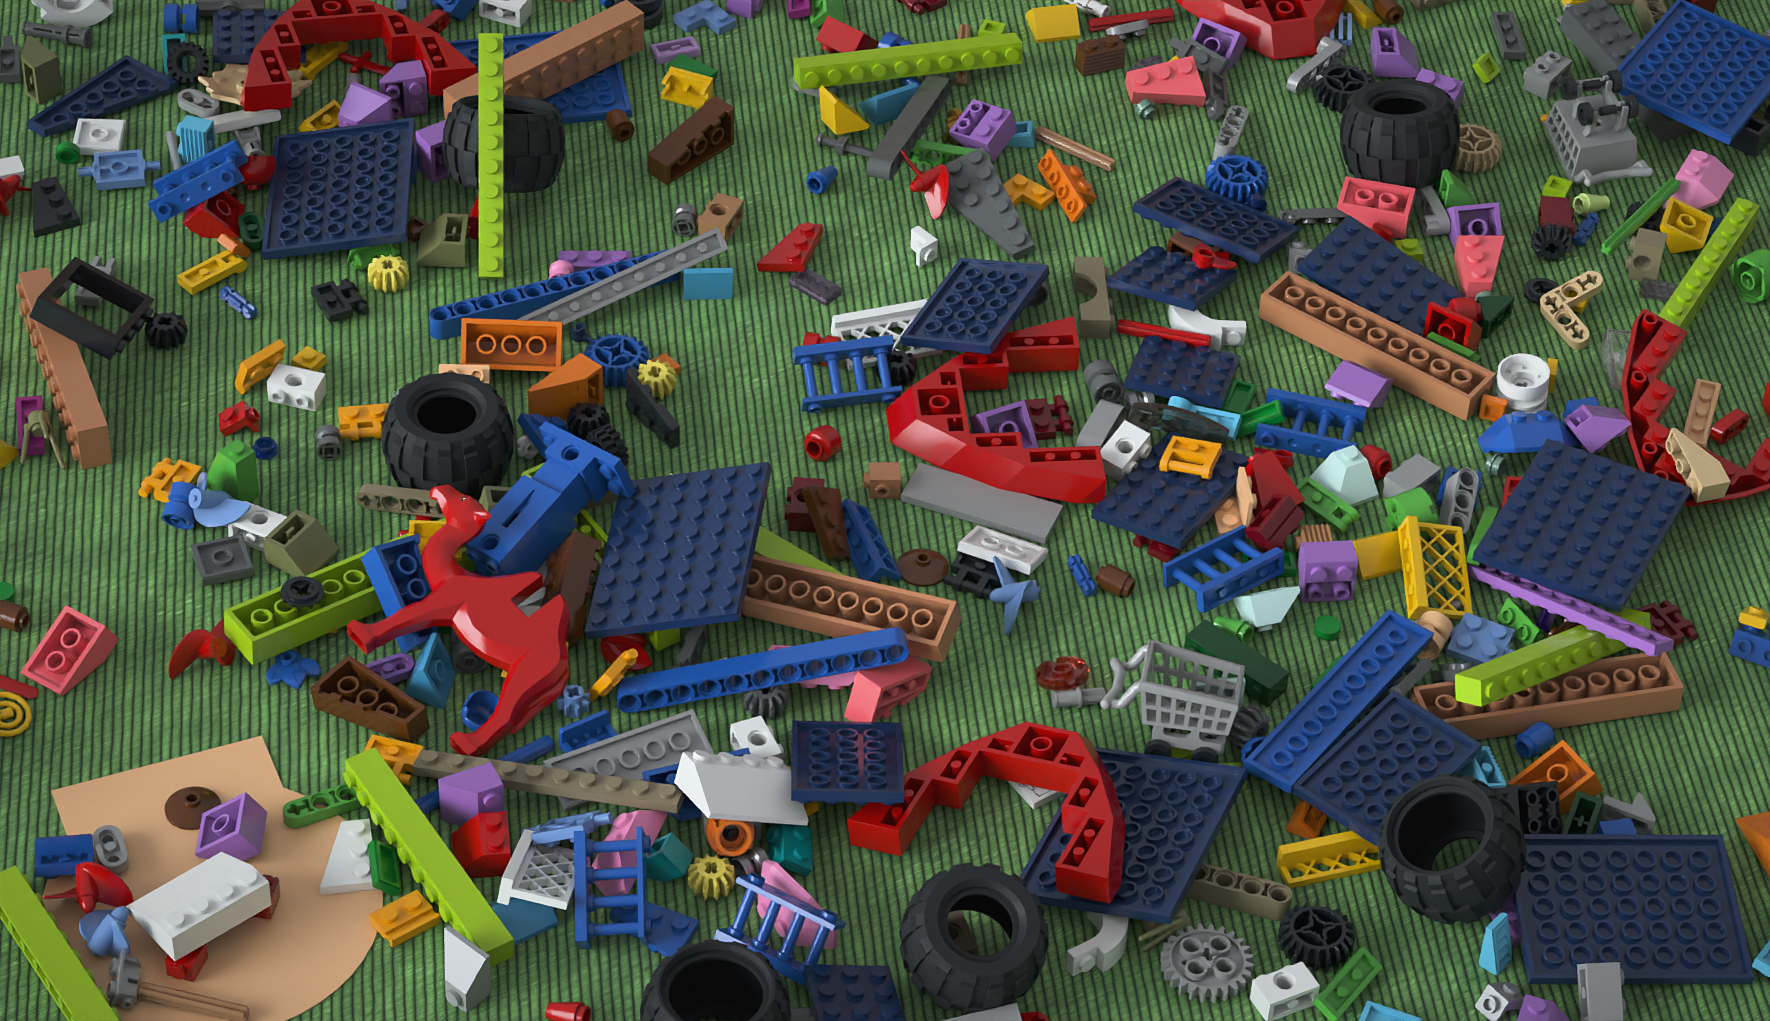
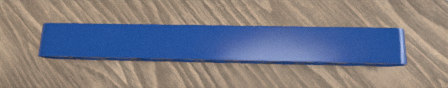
(519, 301)
(762, 670)

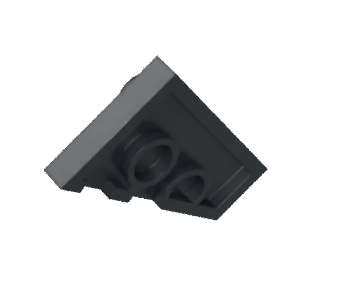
(52, 208)
(652, 415)

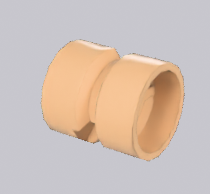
(1442, 630)

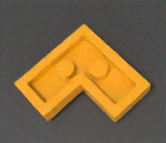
(1027, 191)

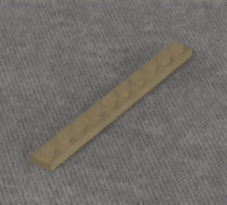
(558, 781)

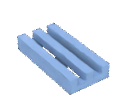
(1348, 19)

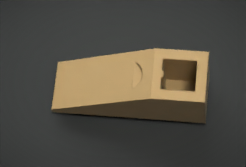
(1699, 468)

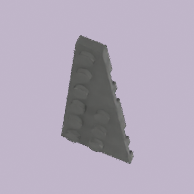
(983, 201)

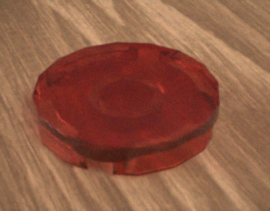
(1063, 674)

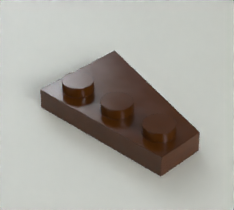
(828, 518)

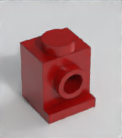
(187, 966)

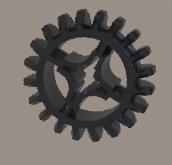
(1336, 85)
(1316, 936)

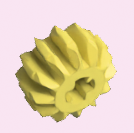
(388, 273)
(659, 377)
(711, 876)

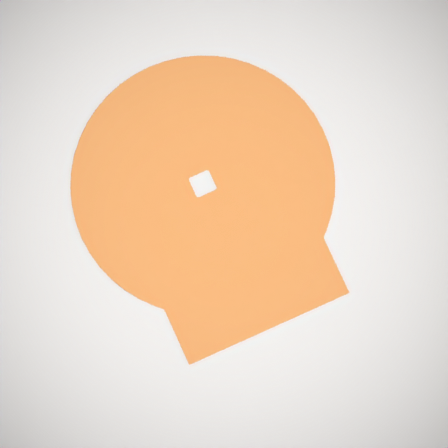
(261, 963)

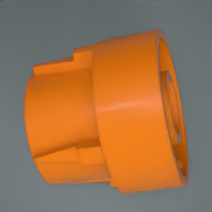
(729, 846)

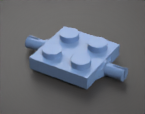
(119, 169)
(1479, 640)
(564, 827)

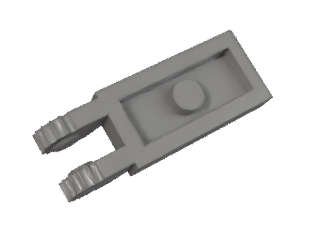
(88, 298)

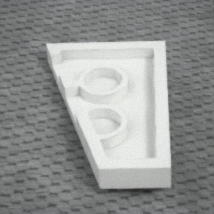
(349, 860)

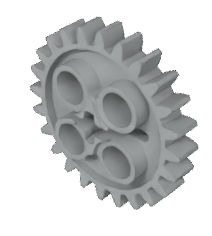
(1206, 963)

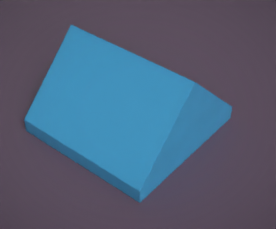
(888, 105)
(707, 283)
(432, 674)
(525, 918)

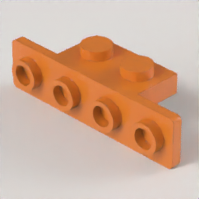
(1068, 184)

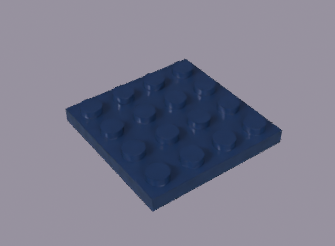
(240, 32)
(1171, 279)
(1182, 371)

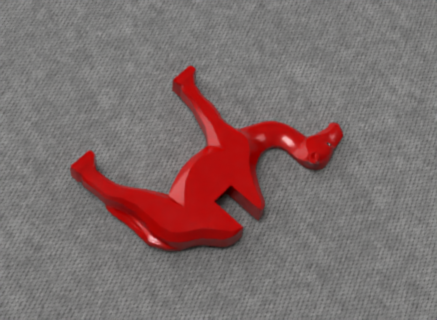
(486, 621)

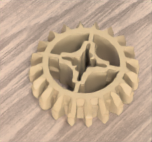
(1478, 149)

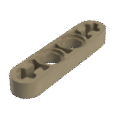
(375, 498)

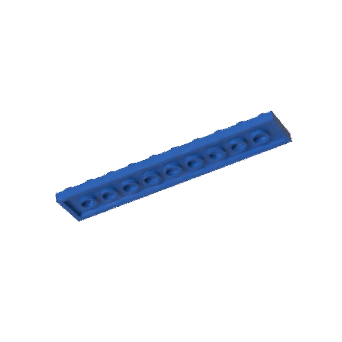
(1338, 700)

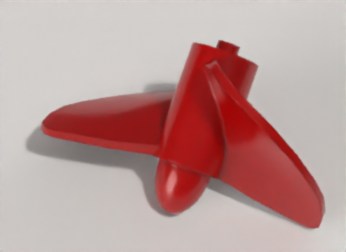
(933, 184)
(8, 188)
(202, 645)
(614, 646)
(94, 885)

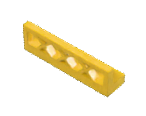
(1327, 851)

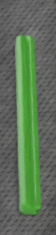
(1640, 216)

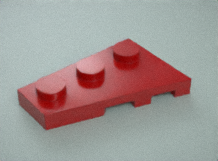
(794, 250)

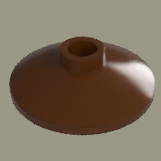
(922, 567)
(186, 806)

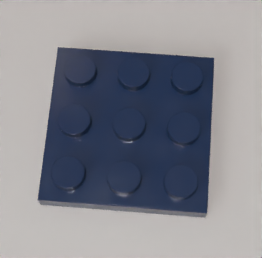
(852, 993)

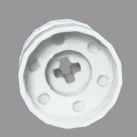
(1523, 382)

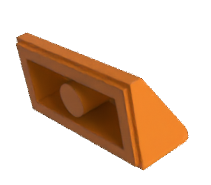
(1306, 820)

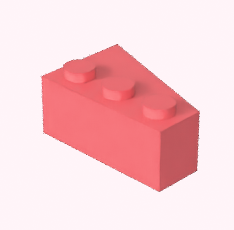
(1168, 83)
(1477, 262)
(884, 687)

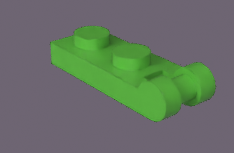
(1326, 505)

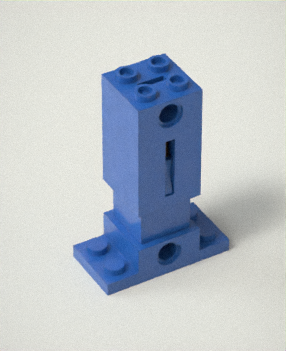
(542, 509)

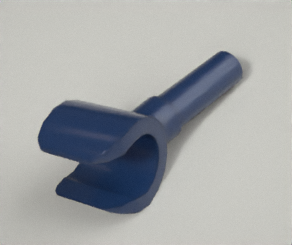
(580, 334)

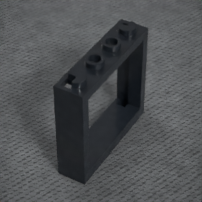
(82, 330)

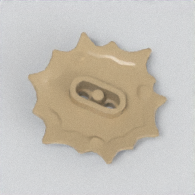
(228, 83)

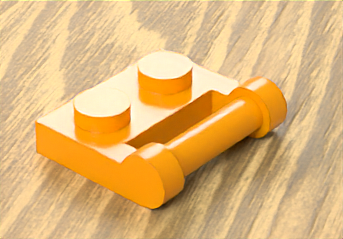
(259, 366)
(1191, 451)

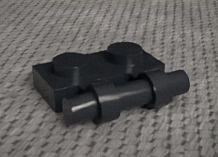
(334, 304)
(975, 569)

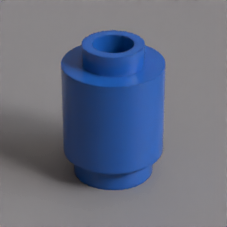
(1534, 740)

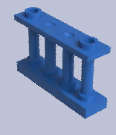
(198, 180)
(855, 351)
(1314, 410)
(1227, 585)
(587, 902)
(781, 959)

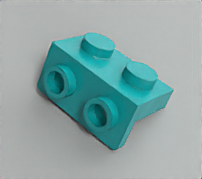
(791, 847)

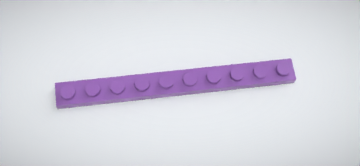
(1574, 610)

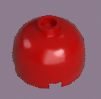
(258, 171)

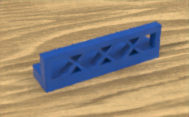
(866, 545)

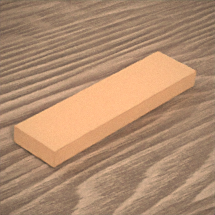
(1701, 411)

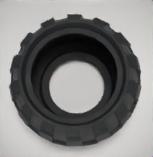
(1400, 133)
(531, 143)
(448, 433)
(1435, 816)
(961, 978)
(715, 981)

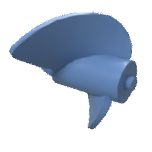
(215, 507)
(1012, 594)
(105, 931)

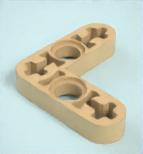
(1564, 303)

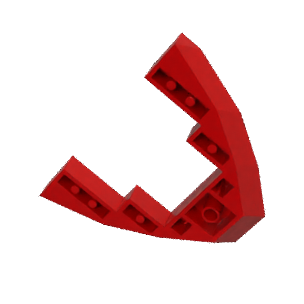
(327, 21)
(1273, 26)
(1647, 399)
(934, 422)
(1028, 756)

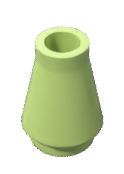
(1590, 203)

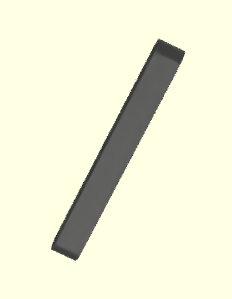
(909, 127)

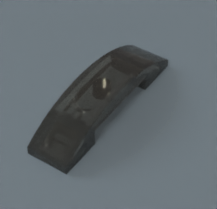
(1175, 419)

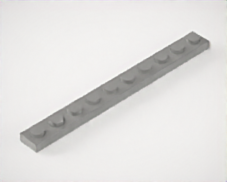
(632, 279)

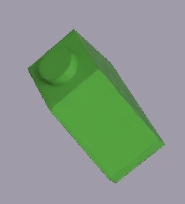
(1453, 191)

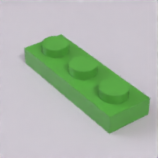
(1347, 984)

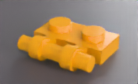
(361, 421)
(181, 471)
(613, 674)
(397, 754)

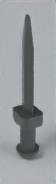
(842, 145)

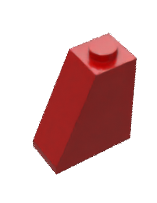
(1269, 479)

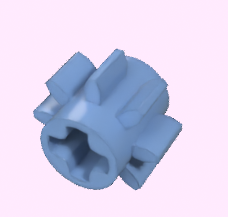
(573, 701)

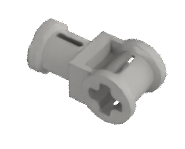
(250, 141)

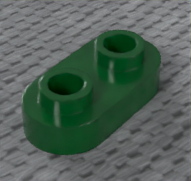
(251, 230)

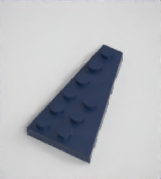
(109, 91)

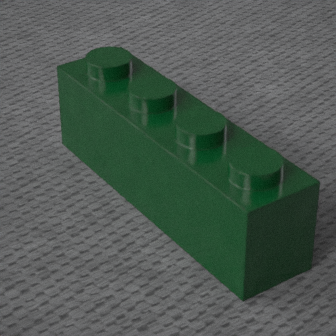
(1263, 677)

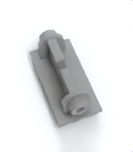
(123, 970)

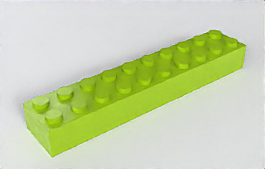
(270, 627)

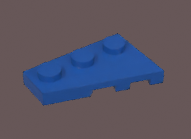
(670, 928)

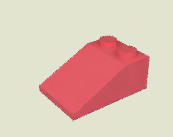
(1378, 202)
(69, 651)

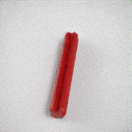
(1153, 17)
(1143, 329)

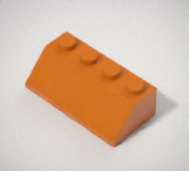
(512, 344)

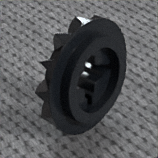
(1532, 288)
(301, 585)

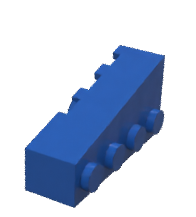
(398, 582)

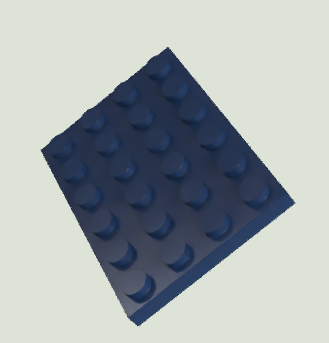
(1216, 220)
(1376, 275)
(975, 305)
(1170, 503)
(1381, 760)
(847, 762)

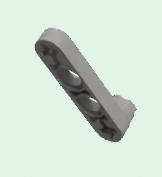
(1328, 52)
(1231, 131)
(1435, 216)

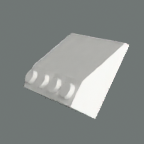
(740, 787)
(201, 904)

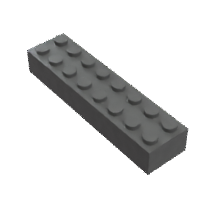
(1606, 43)

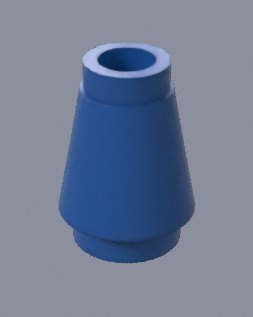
(821, 179)

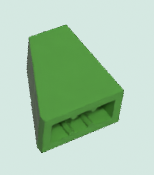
(235, 472)

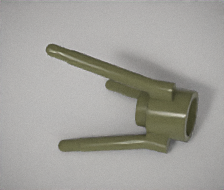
(40, 426)
(1179, 921)

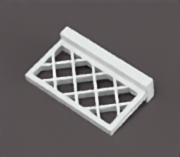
(880, 320)
(523, 866)

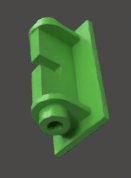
(363, 256)
(1525, 629)

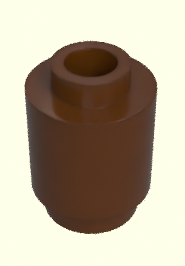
(1388, 11)
(619, 125)
(1115, 581)
(13, 616)

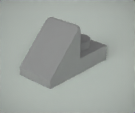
(1639, 812)

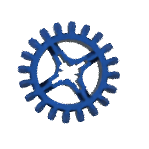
(1237, 177)
(616, 356)

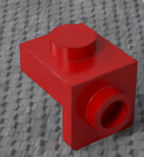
(238, 417)

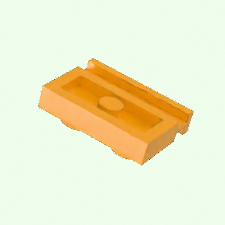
(404, 918)

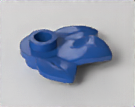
(292, 669)

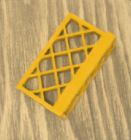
(1414, 565)

